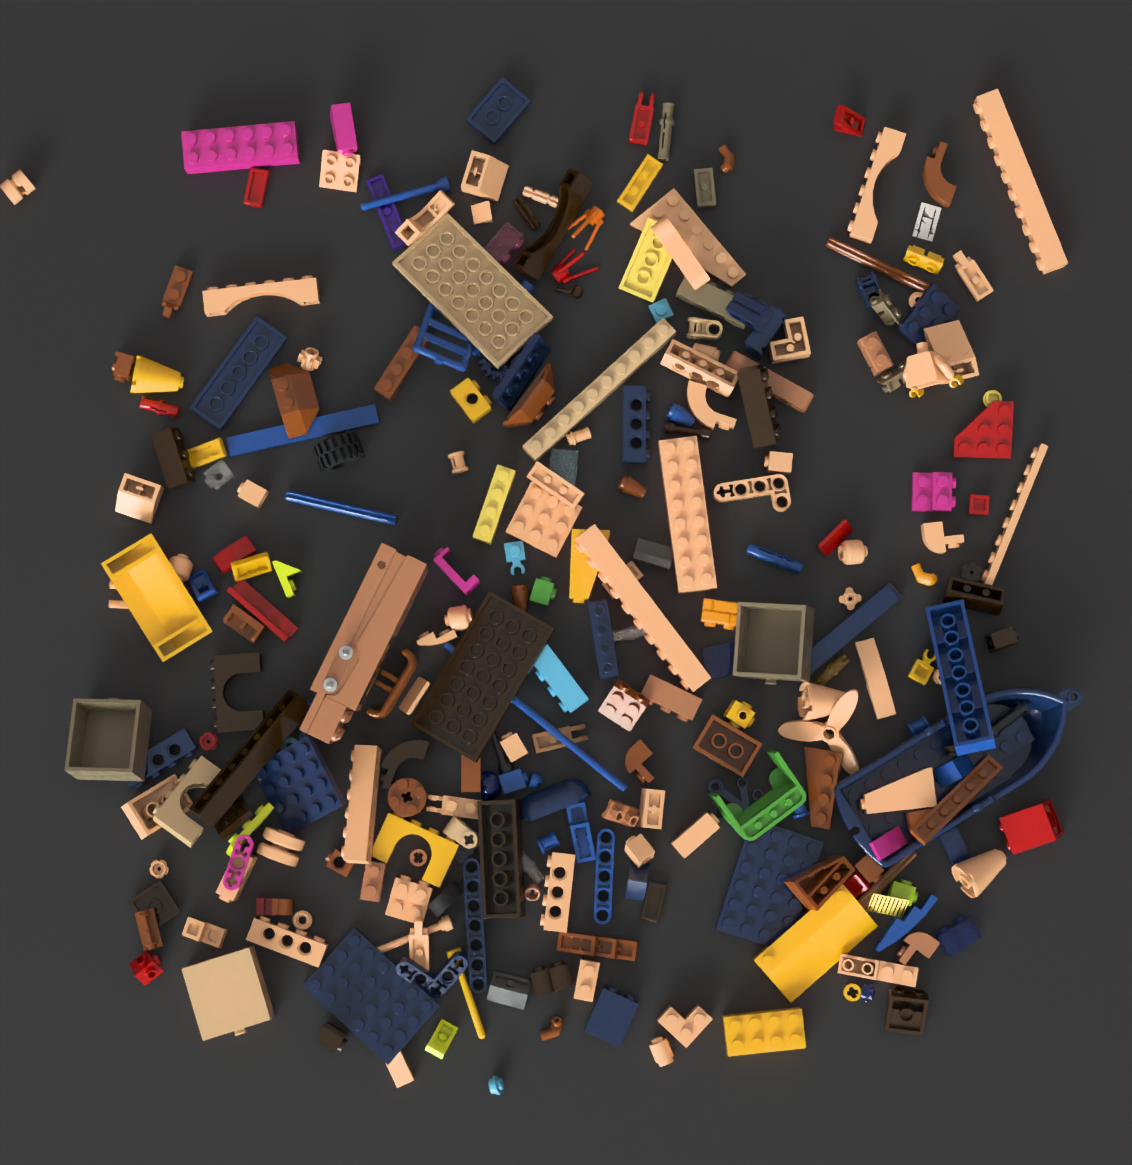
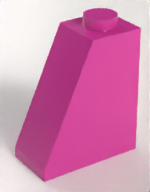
(343, 129)

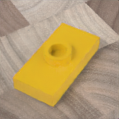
(207, 453)
(251, 566)

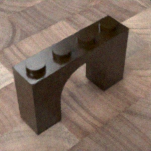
(225, 668)

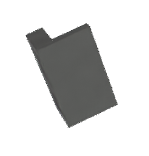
(653, 554)
(508, 990)

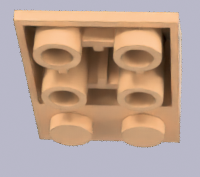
(954, 347)

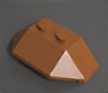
(294, 398)
(533, 401)

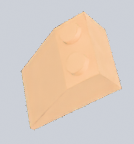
(141, 807)

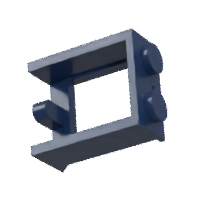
(758, 341)

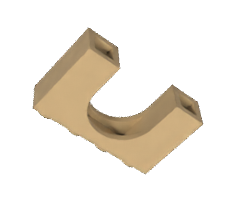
(170, 813)

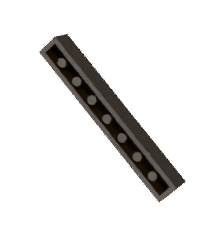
(250, 758)

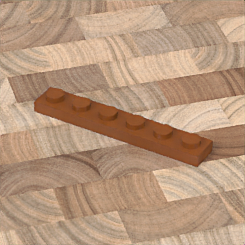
(956, 800)

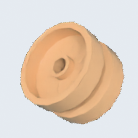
(279, 849)

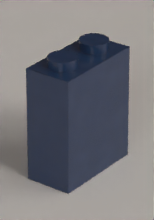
(611, 1015)

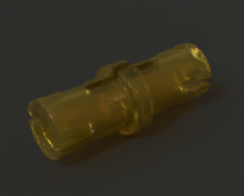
(832, 670)

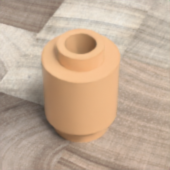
(661, 1051)

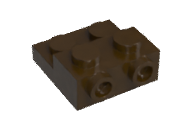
(906, 1011)

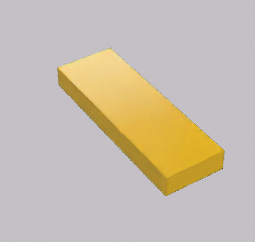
(640, 183)

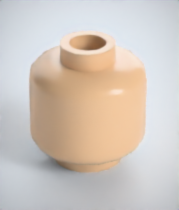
(852, 552)
(182, 566)
(458, 617)

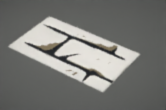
(926, 221)

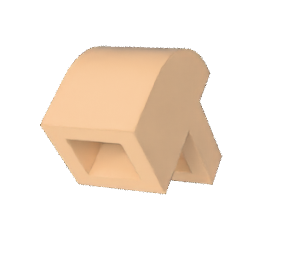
(935, 540)

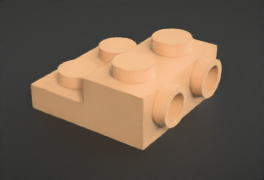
(409, 899)

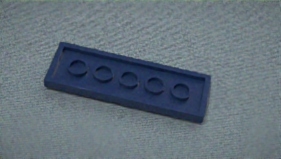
(238, 373)

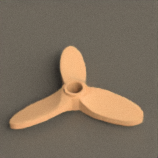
(814, 731)

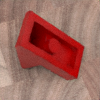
(848, 121)

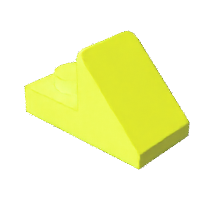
(284, 573)
(441, 1038)

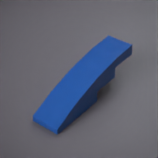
(581, 832)
(899, 928)

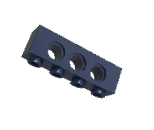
(629, 454)
(603, 639)
(187, 746)

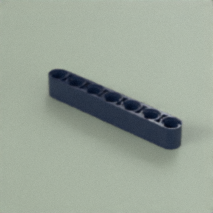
(854, 625)
(472, 934)

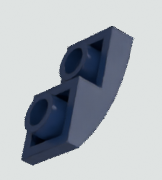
(954, 846)

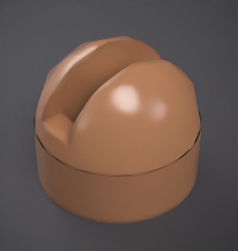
(531, 897)

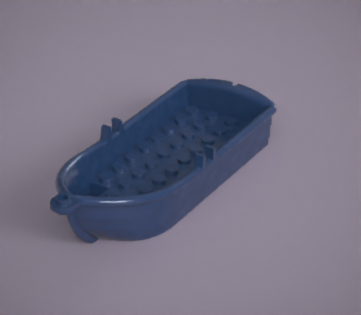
(1019, 749)

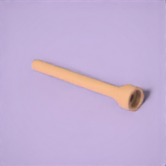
(443, 924)

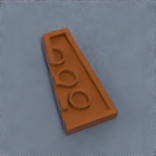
(822, 776)

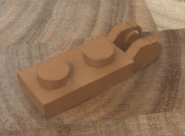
(545, 741)

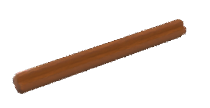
(877, 264)

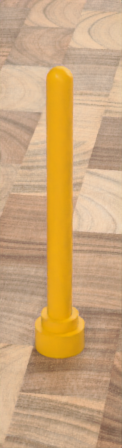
(469, 998)

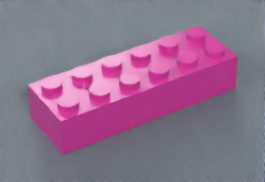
(240, 147)

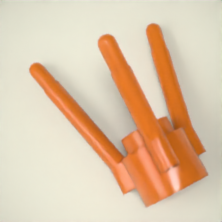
(591, 216)

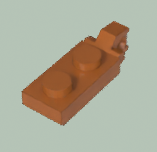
(176, 290)

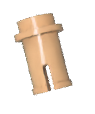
(578, 436)

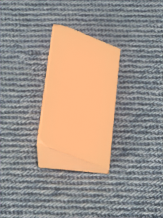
(414, 696)
(400, 1070)

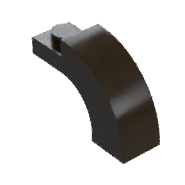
(398, 755)

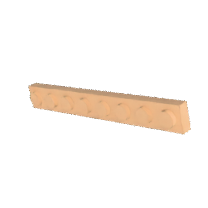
(1016, 507)

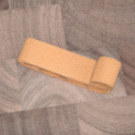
(680, 253)
(751, 492)

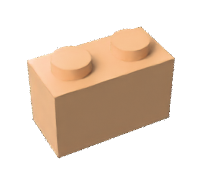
(586, 980)

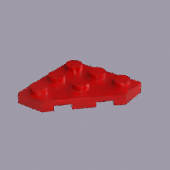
(988, 433)

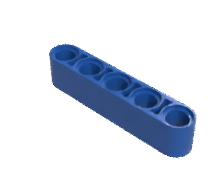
(607, 885)

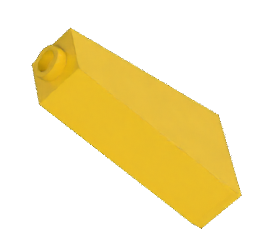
(581, 573)

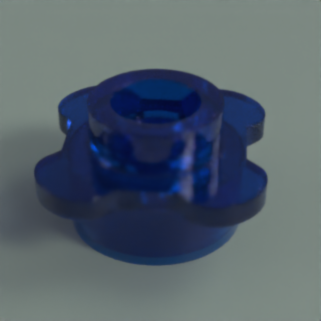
(867, 993)

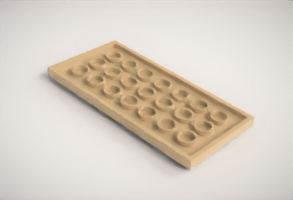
(472, 290)

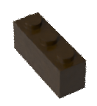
(173, 458)
(975, 595)

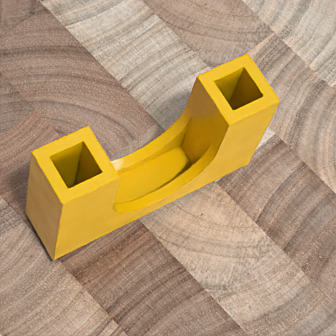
(442, 848)

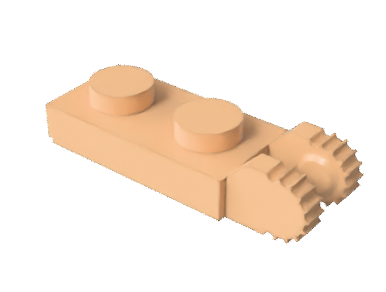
(455, 806)

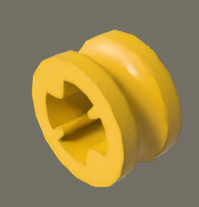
(855, 987)

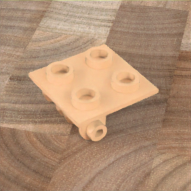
(339, 171)

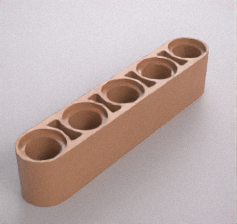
(782, 388)

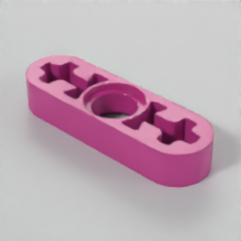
(228, 874)

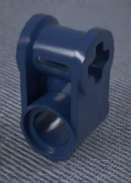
(867, 287)

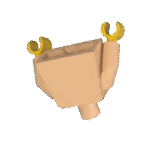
(926, 370)

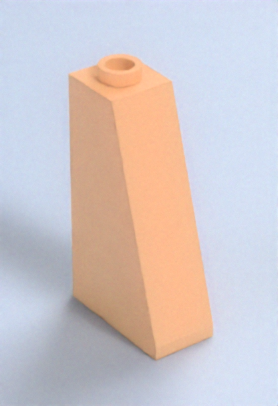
(903, 794)

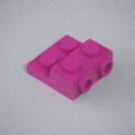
(933, 492)

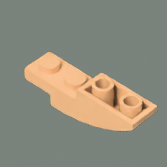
(878, 970)

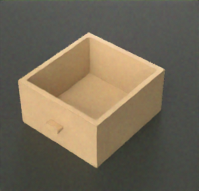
(228, 993)

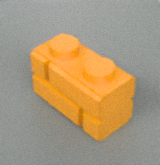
(719, 613)

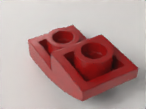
(236, 551)

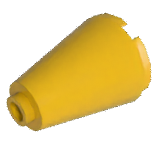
(154, 377)

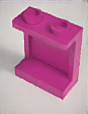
(466, 587)

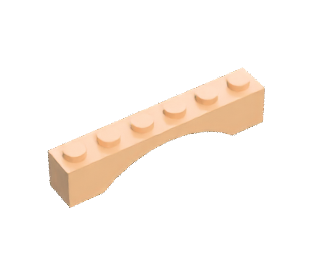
(865, 221)
(221, 301)

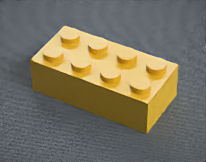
(764, 1031)

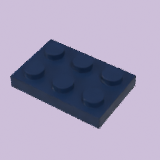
(498, 110)
(930, 310)

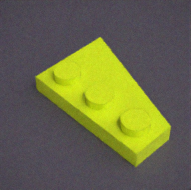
(250, 826)

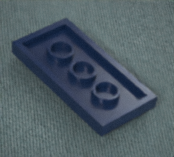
(521, 372)

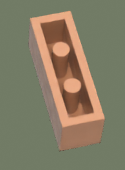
(671, 698)

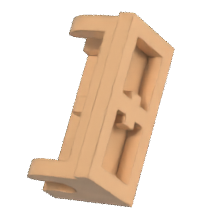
(651, 808)

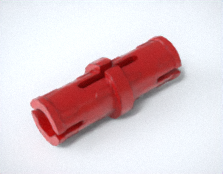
(159, 407)

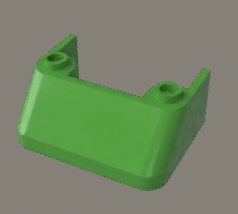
(770, 808)

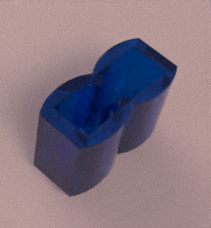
(958, 935)

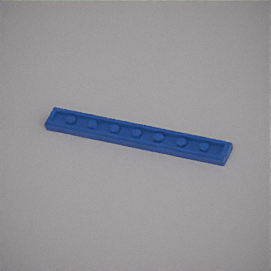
(321, 426)

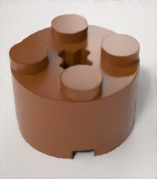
(397, 801)

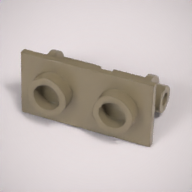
(889, 313)
(890, 378)

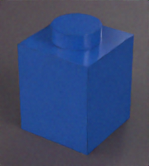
(513, 781)

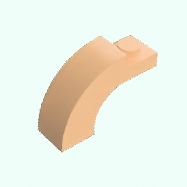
(419, 224)
(703, 413)

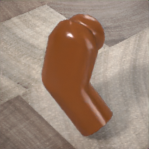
(729, 159)
(554, 1030)

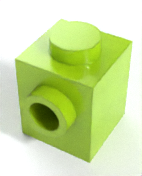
(903, 890)

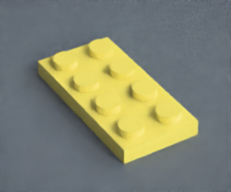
(647, 265)

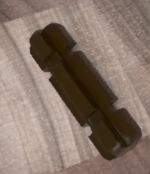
(526, 213)

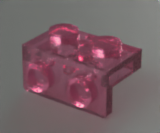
(504, 243)

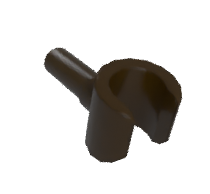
(576, 292)

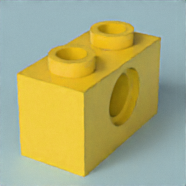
(476, 410)

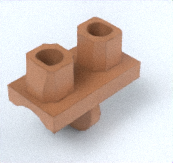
(621, 813)

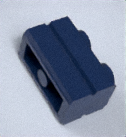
(749, 311)

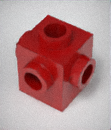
(146, 967)

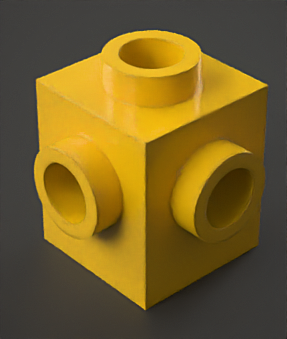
(733, 711)

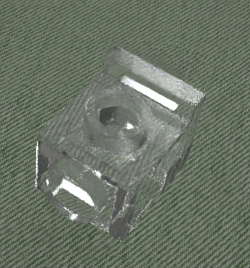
(219, 468)

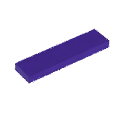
(388, 213)

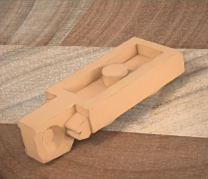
(972, 276)
(419, 944)

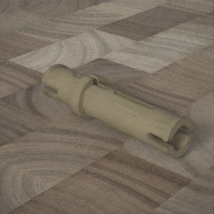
(666, 131)

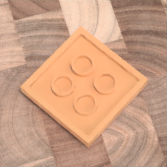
(543, 520)

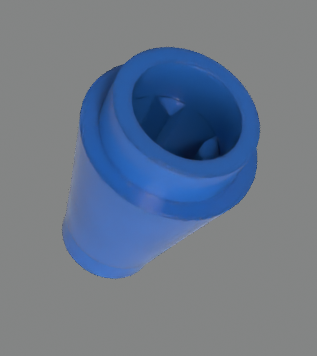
(680, 415)

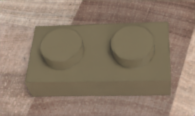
(704, 187)

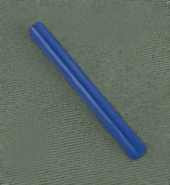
(340, 507)

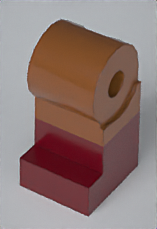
(274, 906)

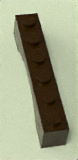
(572, 193)

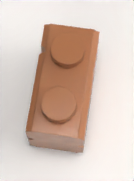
(875, 353)
(373, 881)

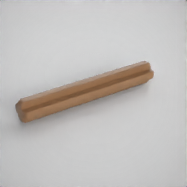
(887, 877)

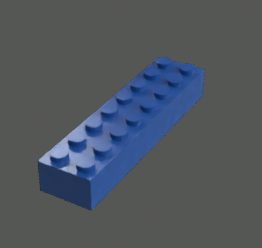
(960, 678)

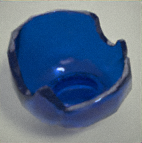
(490, 786)

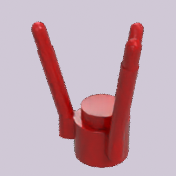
(560, 270)

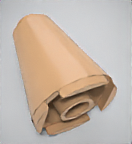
(817, 700)
(979, 871)

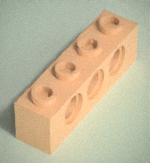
(700, 368)
(560, 922)
(257, 935)

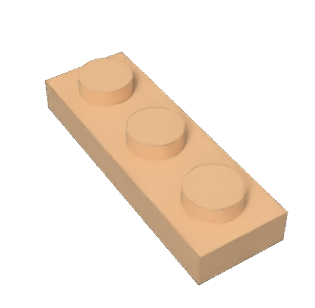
(555, 485)

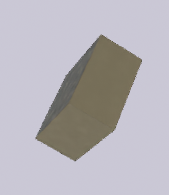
(773, 642)
(108, 739)

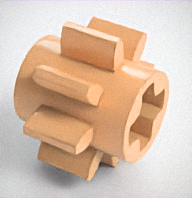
(309, 359)

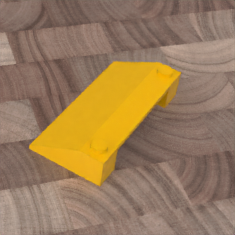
(156, 597)
(815, 943)

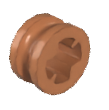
(424, 857)

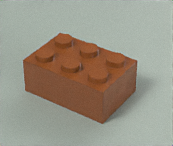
(727, 745)

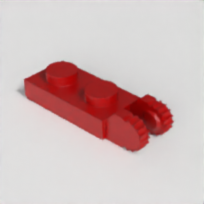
(642, 120)

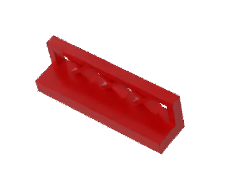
(263, 610)

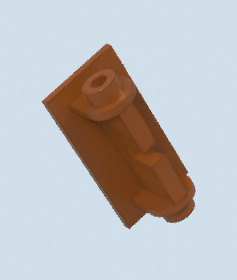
(148, 929)

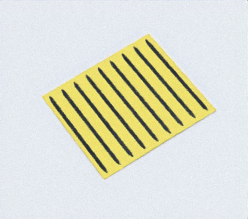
(887, 905)

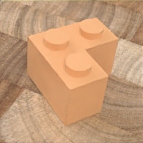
(794, 346)
(686, 1028)

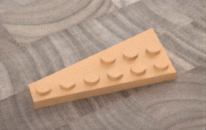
(696, 235)

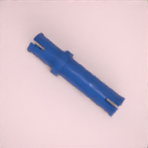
(774, 558)

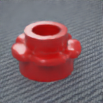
(208, 736)

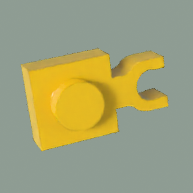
(921, 669)

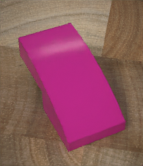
(888, 843)

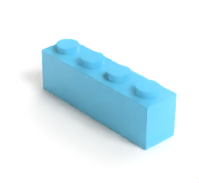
(559, 681)

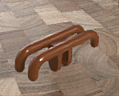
(398, 688)

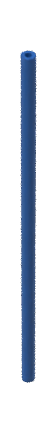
(561, 737)

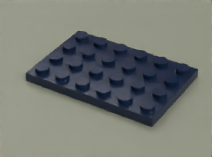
(757, 899)
(370, 996)

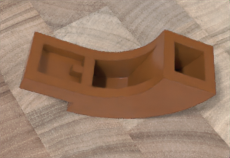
(933, 180)

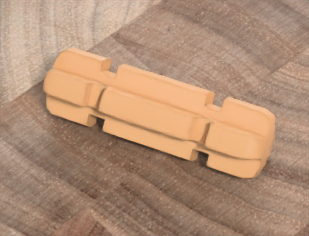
(540, 196)

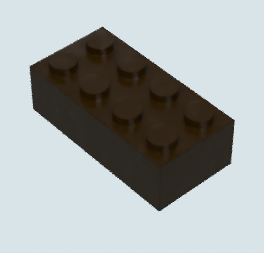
(758, 405)

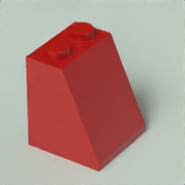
(1031, 826)

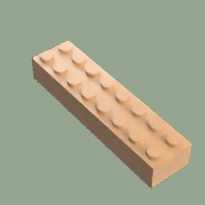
(687, 514)

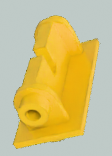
(916, 257)

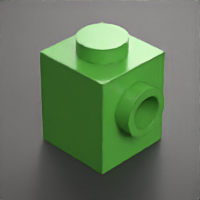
(543, 591)

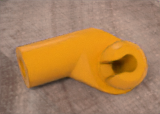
(922, 577)

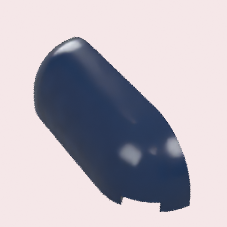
(552, 799)

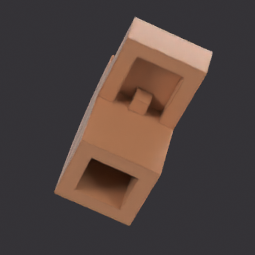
(917, 941)

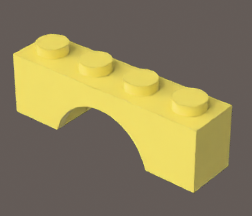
(494, 504)

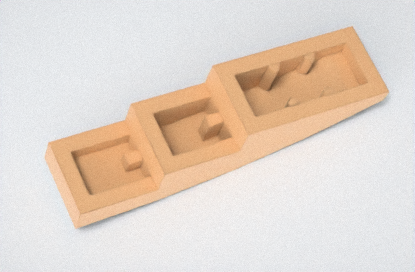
(875, 678)

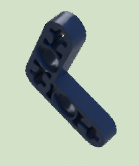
(431, 979)

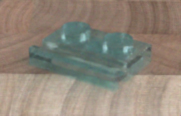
(564, 464)

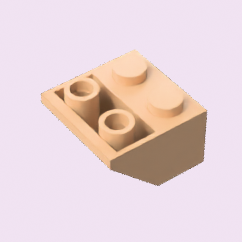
(484, 176)
(138, 498)

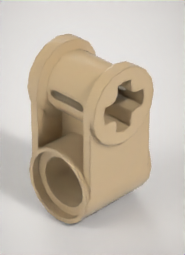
(702, 329)
(459, 830)

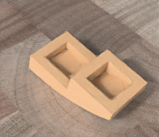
(204, 932)

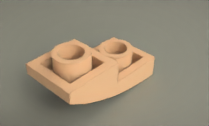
(430, 639)

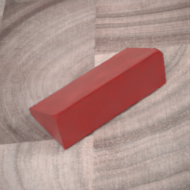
(834, 538)

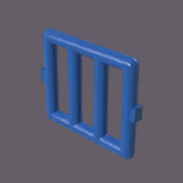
(439, 359)

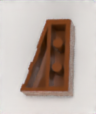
(820, 881)

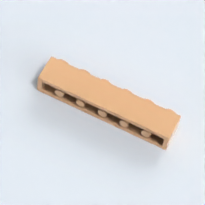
(362, 804)

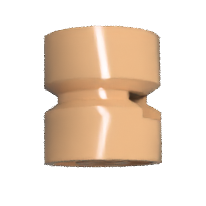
(17, 187)

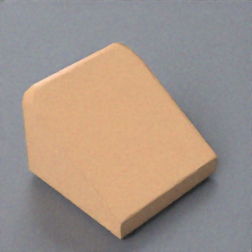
(481, 213)

